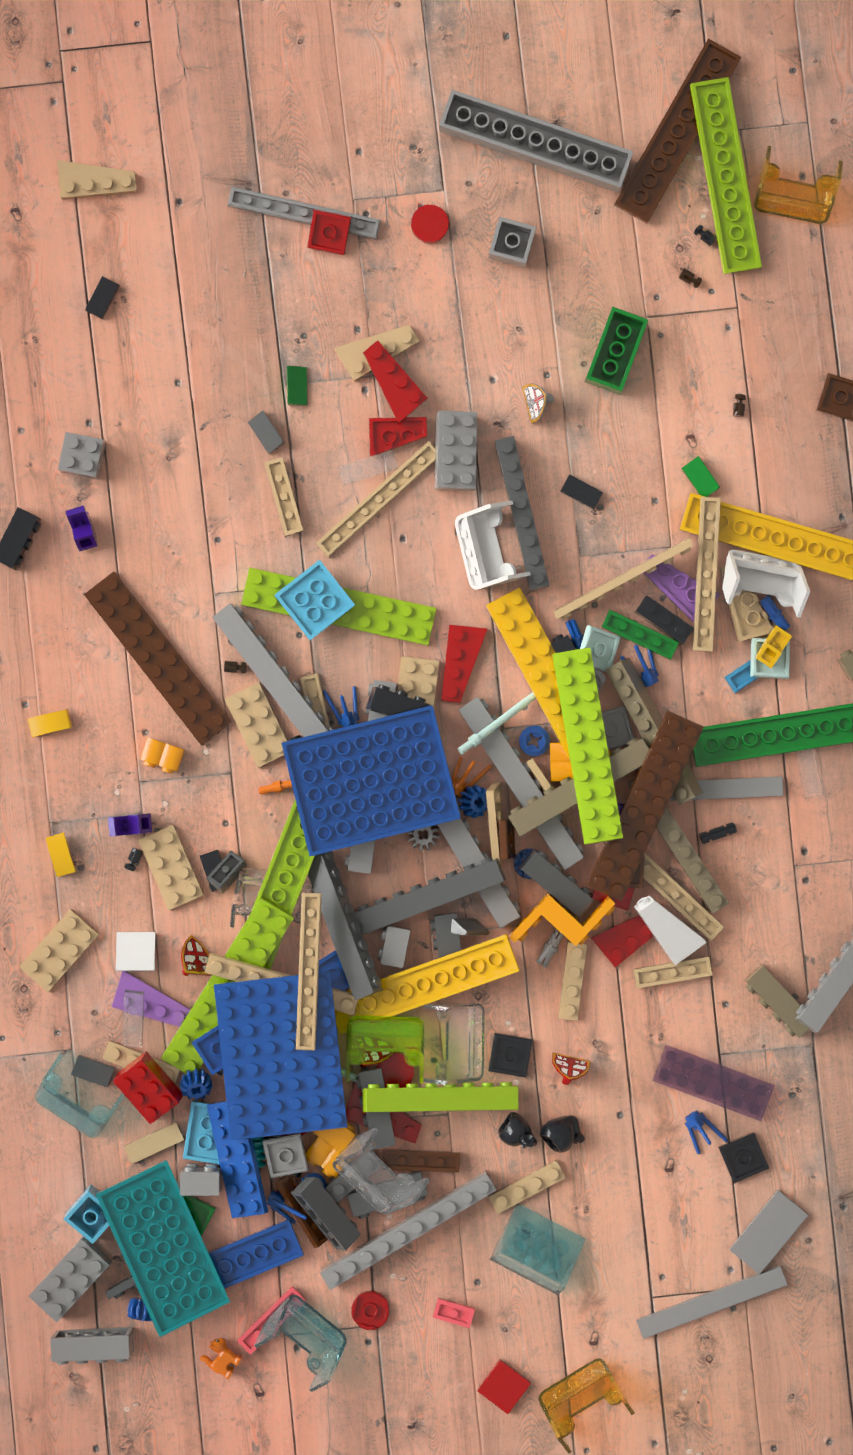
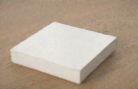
(135, 951)

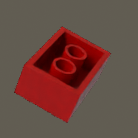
(148, 1087)

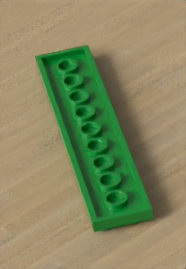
(774, 735)

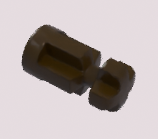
(688, 277)
(739, 407)
(233, 667)

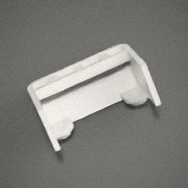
(481, 547)
(765, 576)

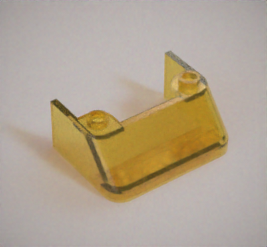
(796, 198)
(578, 1393)

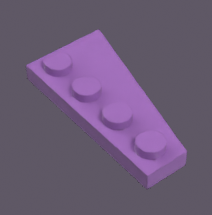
(676, 586)
(156, 1004)

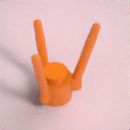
(459, 783)

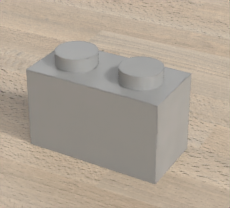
(394, 947)

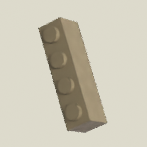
(776, 997)

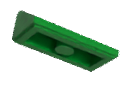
(296, 385)
(700, 477)

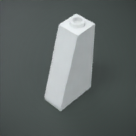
(670, 932)

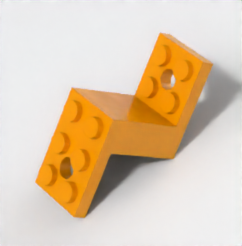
(563, 919)

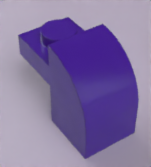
(82, 528)
(129, 824)

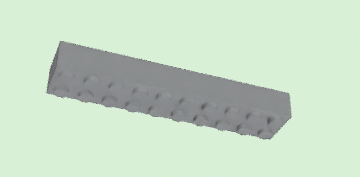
(535, 141)

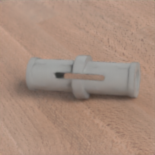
(550, 948)

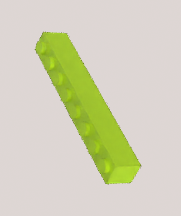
(440, 1098)

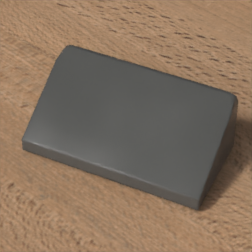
(266, 432)
(226, 872)
(468, 926)
(93, 1071)

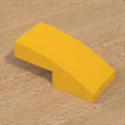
(773, 646)
(49, 723)
(60, 854)

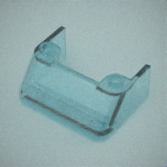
(88, 1123)
(311, 1332)

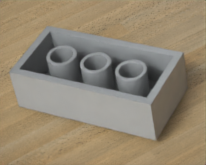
(455, 451)
(70, 1278)
(92, 1344)

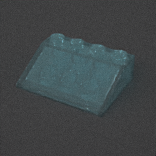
(538, 1249)

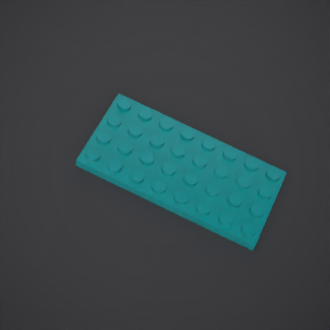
(162, 1248)

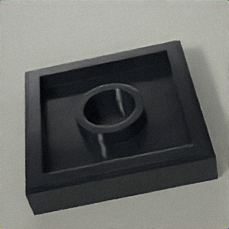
(510, 1055)
(743, 1157)

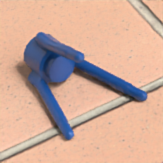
(648, 676)
(348, 718)
(696, 1120)
(276, 1202)

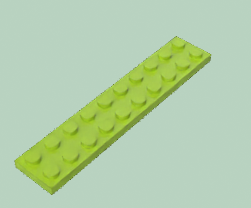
(725, 175)
(370, 614)
(587, 746)
(286, 870)
(252, 945)

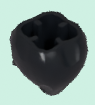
(516, 1131)
(562, 1133)

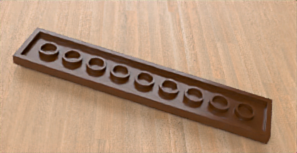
(672, 136)
(157, 658)
(645, 805)

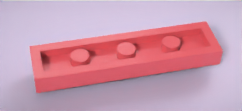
(249, 1337)

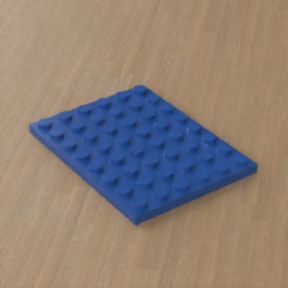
(370, 780)
(265, 1078)

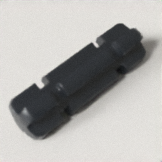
(717, 833)

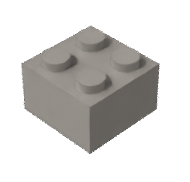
(512, 242)
(82, 455)
(200, 1180)

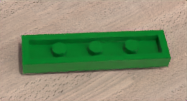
(640, 634)

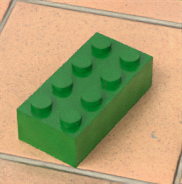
(616, 350)

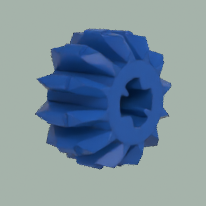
(473, 801)
(196, 1084)
(137, 1310)

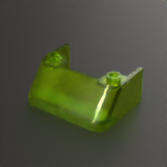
(385, 1035)

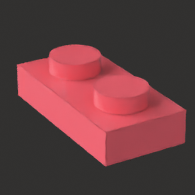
(453, 1312)

